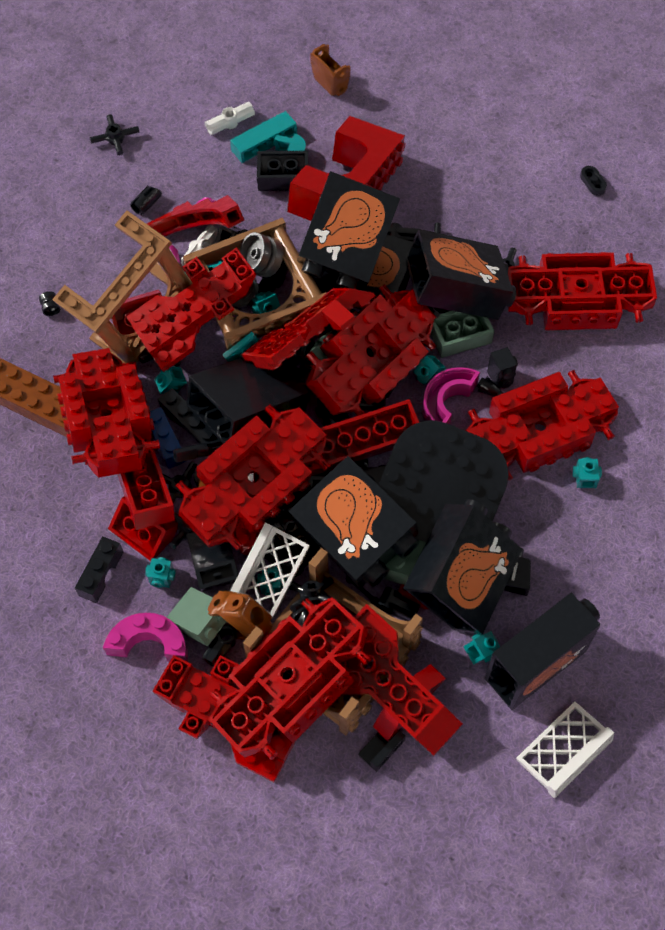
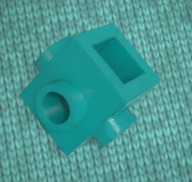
(264, 302)
(428, 369)
(170, 379)
(587, 473)
(160, 572)
(277, 586)
(481, 647)

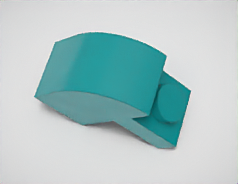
(285, 143)

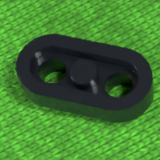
(594, 183)

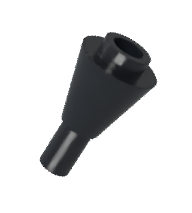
(488, 387)

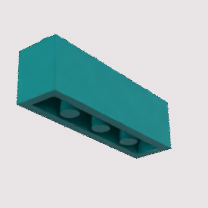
(262, 136)

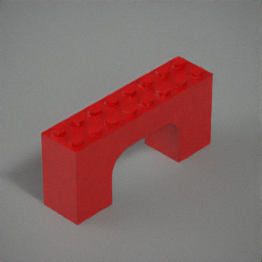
(360, 145)

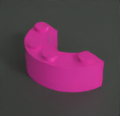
(444, 385)
(145, 627)

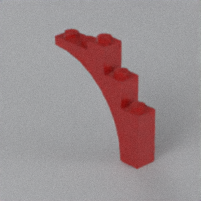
(221, 212)

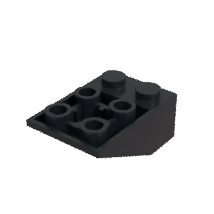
(213, 564)

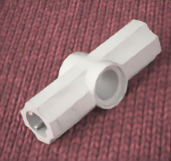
(229, 118)
(206, 239)

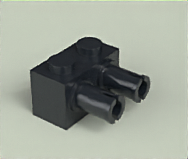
(285, 523)

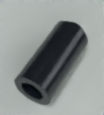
(282, 555)

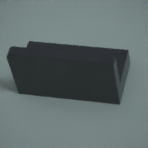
(379, 750)

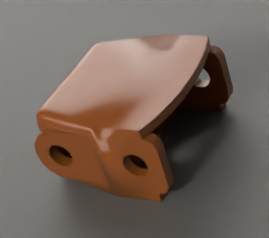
(329, 72)
(241, 612)

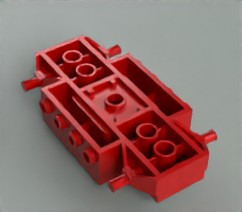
(598, 305)
(393, 331)
(102, 385)
(568, 417)
(274, 454)
(293, 704)

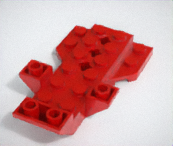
(207, 297)
(330, 309)
(190, 692)
(404, 698)

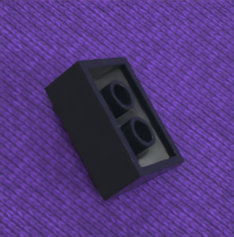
(279, 168)

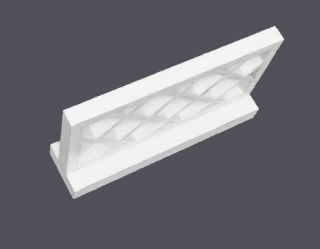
(256, 557)
(579, 762)

